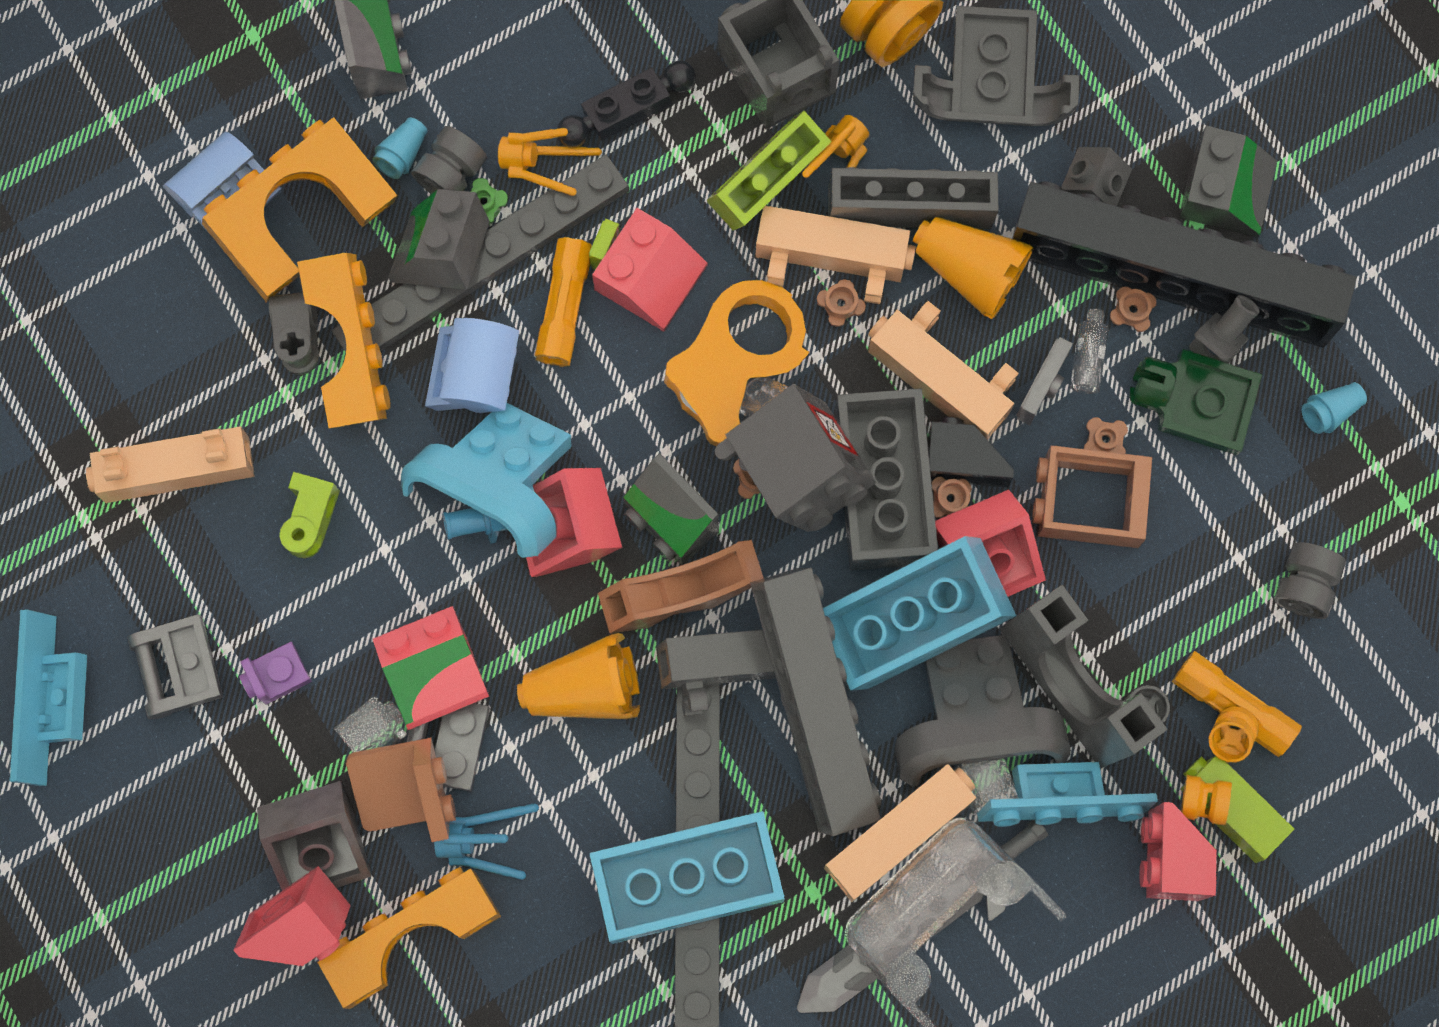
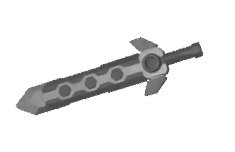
(848, 975)

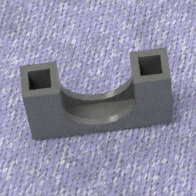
(1102, 723)

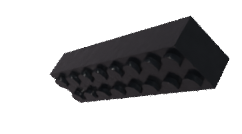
(1182, 263)

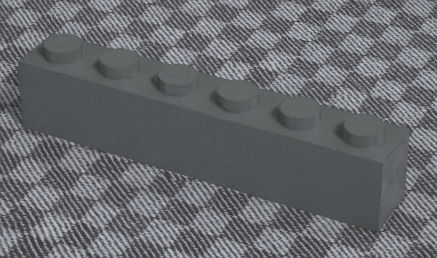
(816, 701)

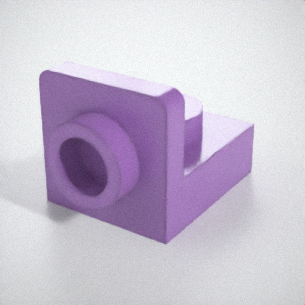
(274, 674)

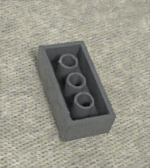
(897, 515)

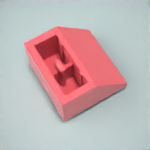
(1178, 857)

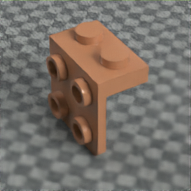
(401, 787)

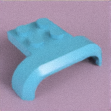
(495, 472)

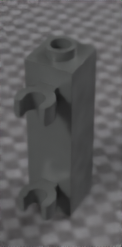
(712, 660)

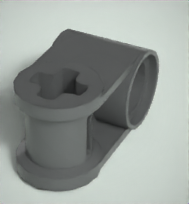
(294, 326)

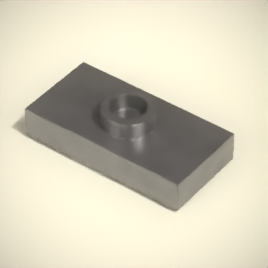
(1046, 382)

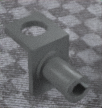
(1224, 333)

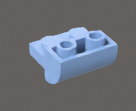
(213, 174)
(472, 366)

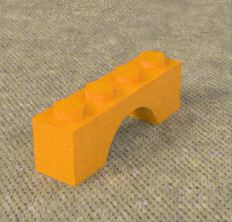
(356, 390)
(360, 965)

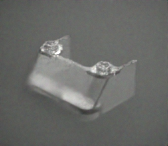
(925, 897)

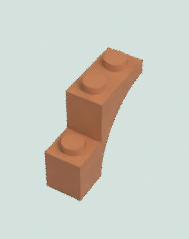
(687, 588)

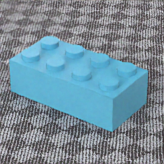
(918, 613)
(686, 877)

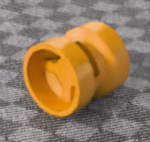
(1228, 742)
(1195, 799)

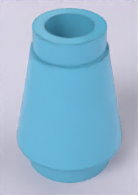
(399, 149)
(1331, 408)

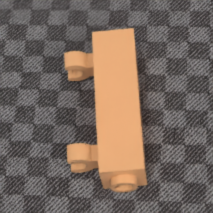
(833, 245)
(942, 376)
(170, 465)
(901, 831)

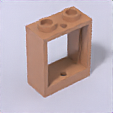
(1136, 503)

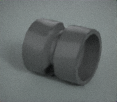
(451, 161)
(1311, 576)

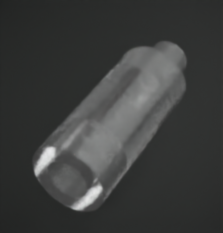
(1089, 353)

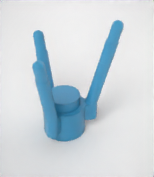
(462, 841)

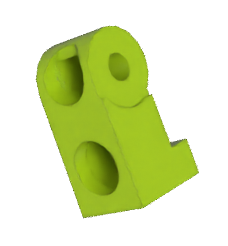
(310, 516)

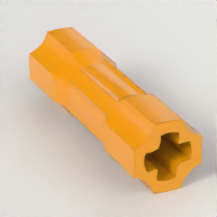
(558, 329)
(1210, 685)

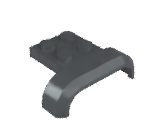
(994, 74)
(977, 713)

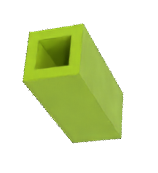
(1250, 819)

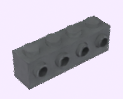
(911, 196)

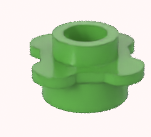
(495, 198)

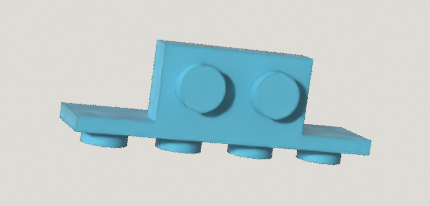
(46, 698)
(1063, 791)

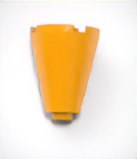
(973, 261)
(584, 683)

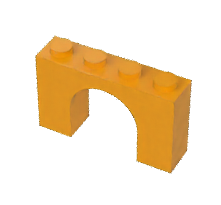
(323, 157)

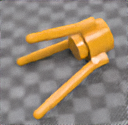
(846, 140)
(519, 152)

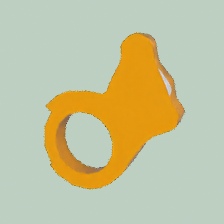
(715, 369)

